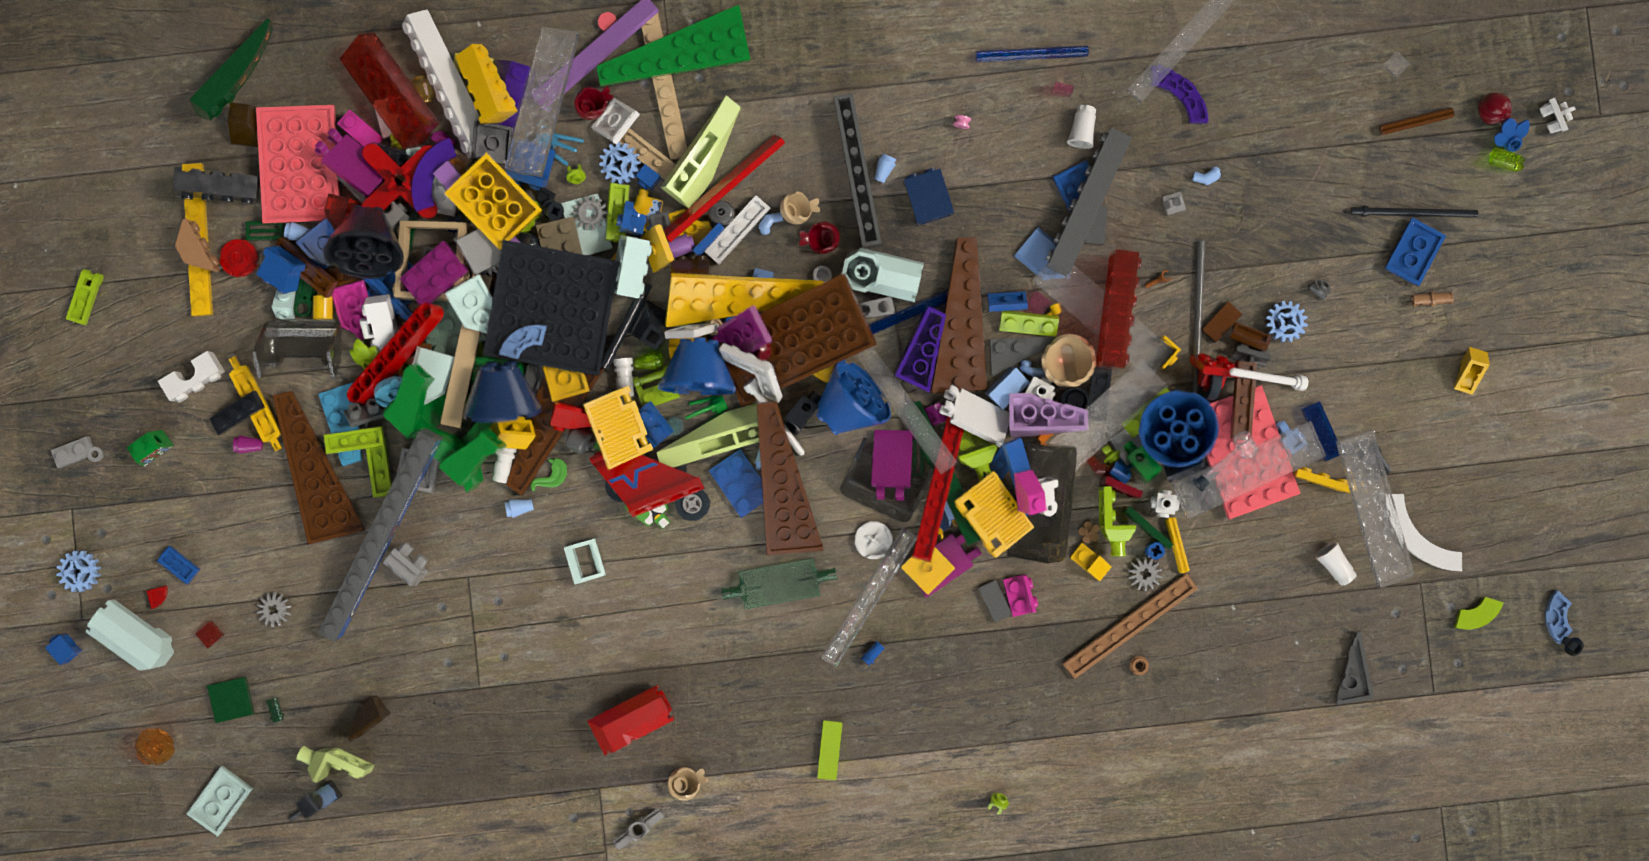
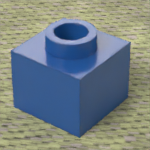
(648, 178)

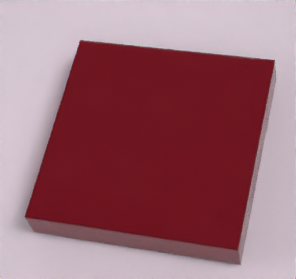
(1121, 487)

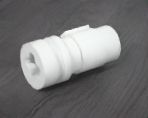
(624, 373)
(503, 465)

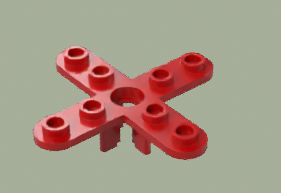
(388, 171)

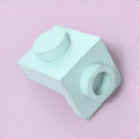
(283, 305)

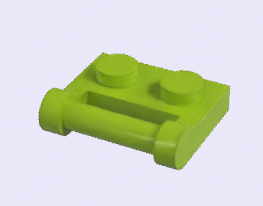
(653, 394)

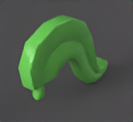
(558, 475)

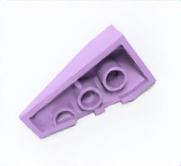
(1042, 416)

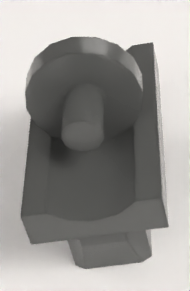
(1245, 354)
(363, 414)

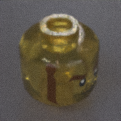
(424, 88)

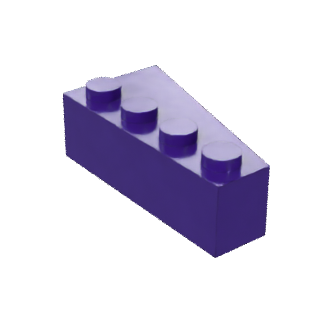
(920, 354)

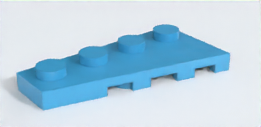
(334, 403)

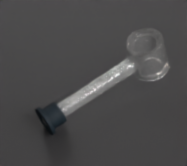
(1244, 446)

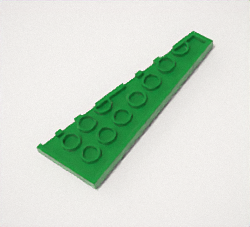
(700, 46)

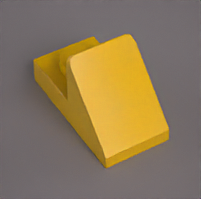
(1090, 562)

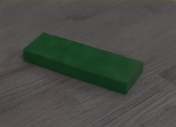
(1147, 527)

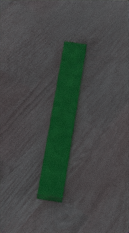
(955, 491)

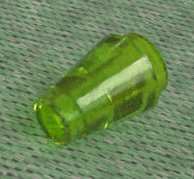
(651, 360)

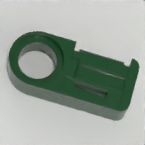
(304, 295)

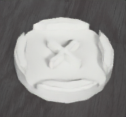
(873, 540)

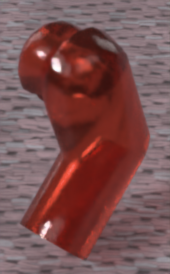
(1099, 469)

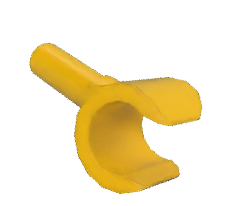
(1055, 310)

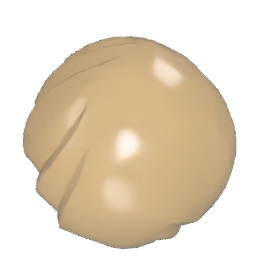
(1068, 360)

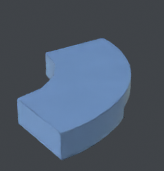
(522, 339)
(1556, 616)

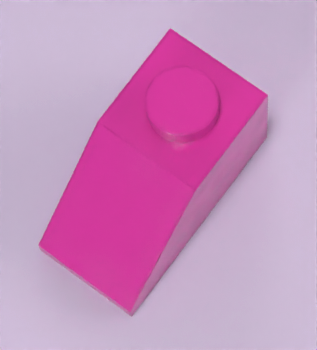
(359, 129)
(1029, 493)

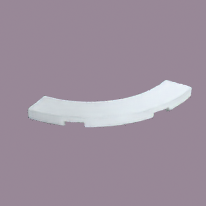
(1421, 547)

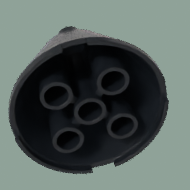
(364, 245)

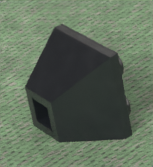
(650, 325)

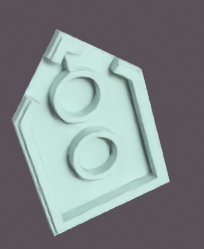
(472, 303)
(438, 366)

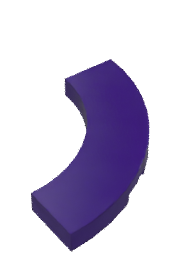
(1188, 95)
(424, 175)

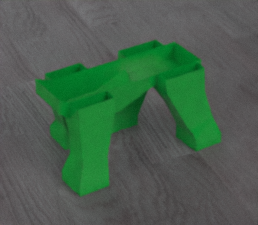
(457, 457)

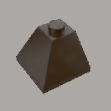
(243, 124)
(368, 716)

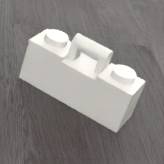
(382, 320)

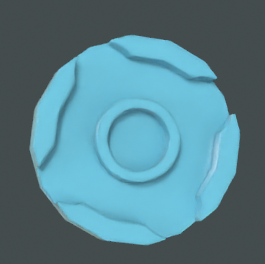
(387, 390)

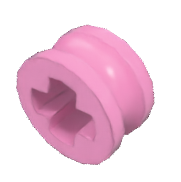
(962, 121)

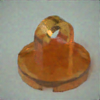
(154, 746)

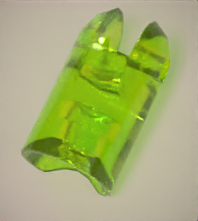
(1506, 160)

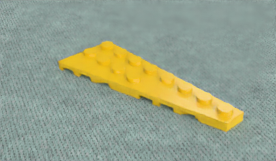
(712, 297)

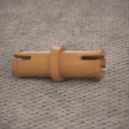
(1432, 298)

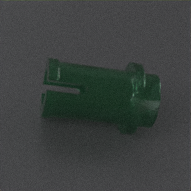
(275, 711)

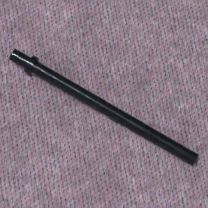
(1365, 211)

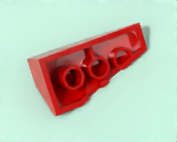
(568, 416)

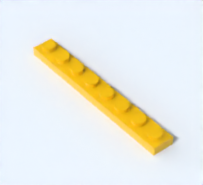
(198, 278)

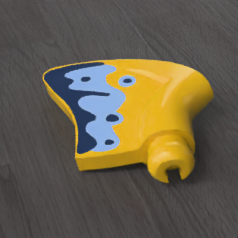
(646, 206)

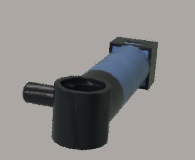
(315, 801)

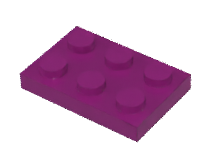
(434, 274)

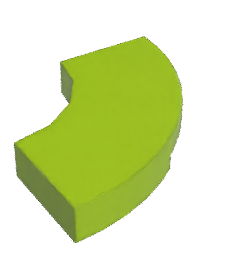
(1479, 615)

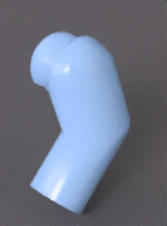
(1208, 178)
(768, 220)
(1031, 371)

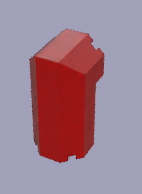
(631, 719)

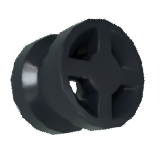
(547, 207)

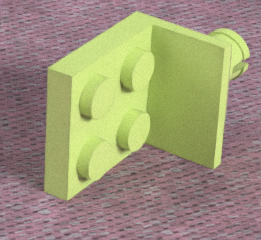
(323, 759)

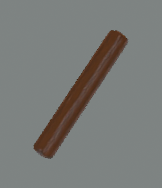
(1416, 121)

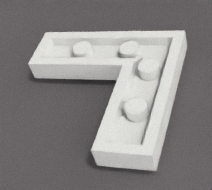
(762, 369)

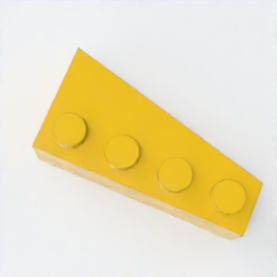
(485, 85)

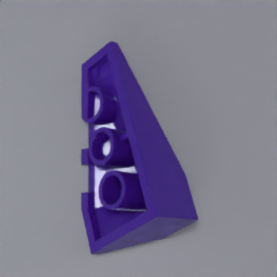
(516, 78)

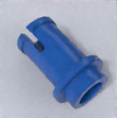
(872, 653)

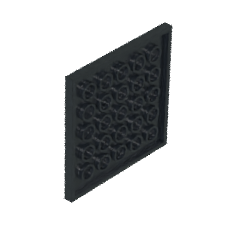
(553, 290)

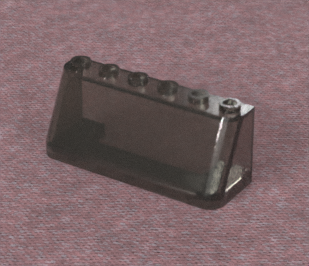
(1050, 534)

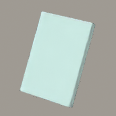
(591, 240)
(219, 801)

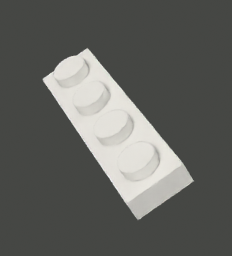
(737, 230)

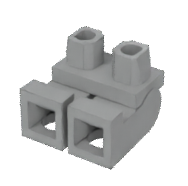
(405, 566)

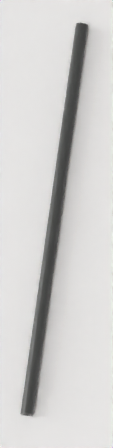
(1198, 311)

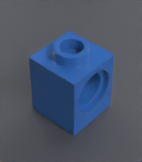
(63, 648)

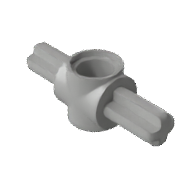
(646, 822)

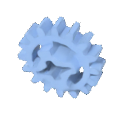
(623, 169)
(1292, 326)
(80, 580)

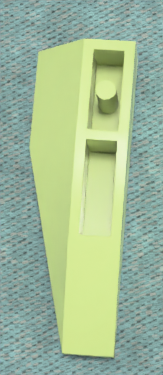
(700, 160)
(720, 435)

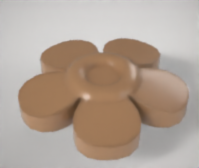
(1089, 532)

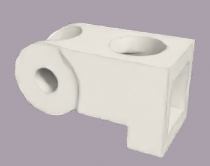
(1048, 485)

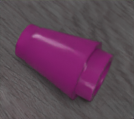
(247, 444)

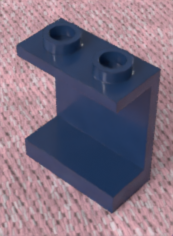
(928, 196)

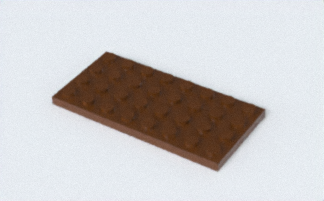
(810, 334)

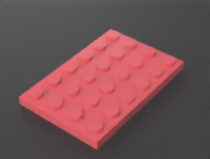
(291, 172)
(1262, 430)

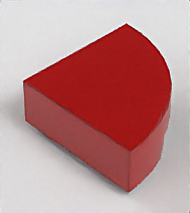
(157, 596)

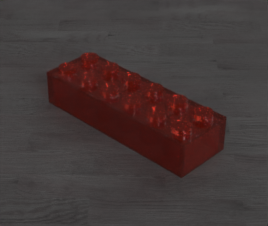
(389, 90)
(1117, 309)

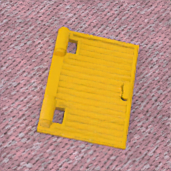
(618, 427)
(994, 514)

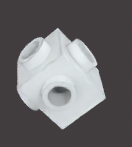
(1043, 384)
(1157, 503)

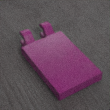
(348, 162)
(744, 331)
(892, 462)
(953, 552)

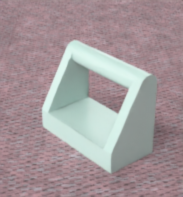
(574, 563)

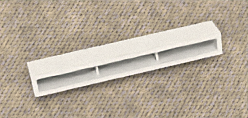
(443, 76)

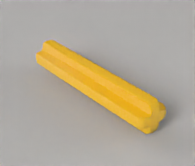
(1178, 548)

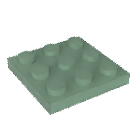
(446, 333)

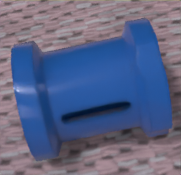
(1159, 546)

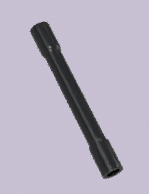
(610, 353)

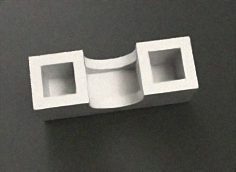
(206, 369)

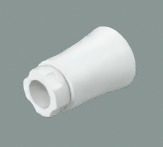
(1083, 127)
(1336, 563)

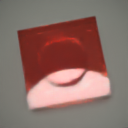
(210, 634)

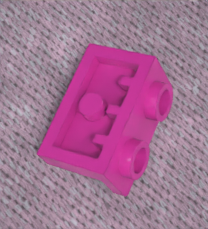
(1019, 595)

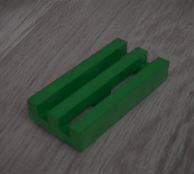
(248, 231)
(921, 474)

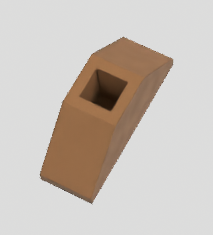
(194, 248)

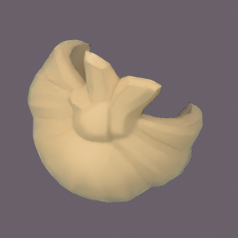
(797, 208)
(685, 783)

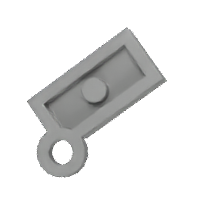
(76, 452)

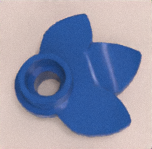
(1511, 134)

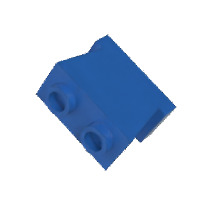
(281, 269)

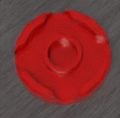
(239, 258)

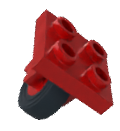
(1211, 373)

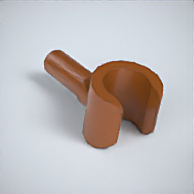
(1160, 278)

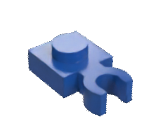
(1121, 471)

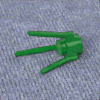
(717, 405)

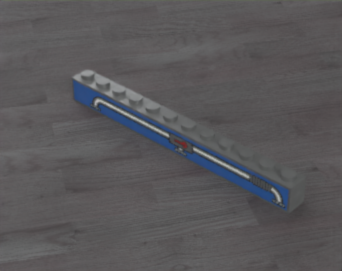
(380, 534)

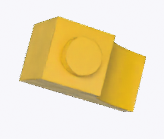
(1472, 370)

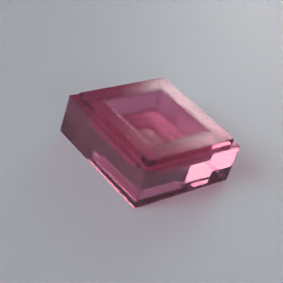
(1062, 89)
(1038, 303)

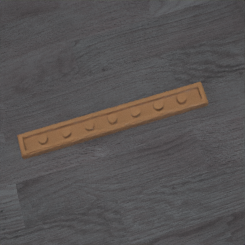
(1130, 625)

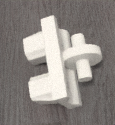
(1553, 108)

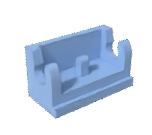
(1010, 382)

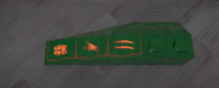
(232, 75)

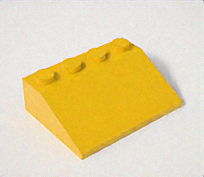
(493, 201)

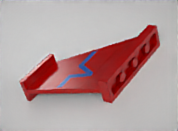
(646, 482)

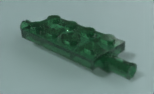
(779, 583)

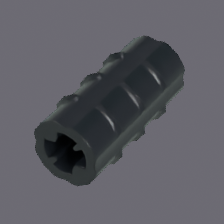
(397, 155)

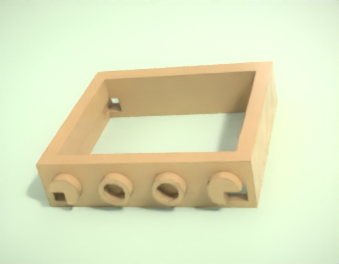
(403, 233)

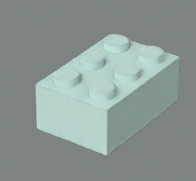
(632, 265)

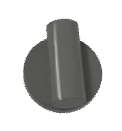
(1320, 288)

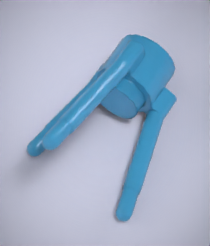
(555, 142)

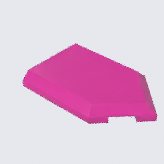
(348, 304)

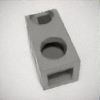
(878, 307)

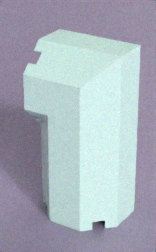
(883, 273)
(130, 636)

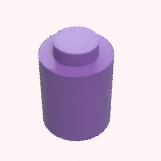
(681, 245)

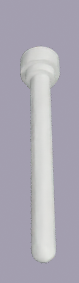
(1298, 382)
(753, 388)

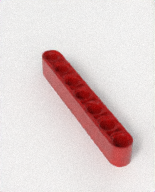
(396, 351)

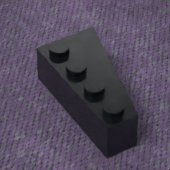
(215, 186)

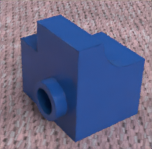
(630, 220)

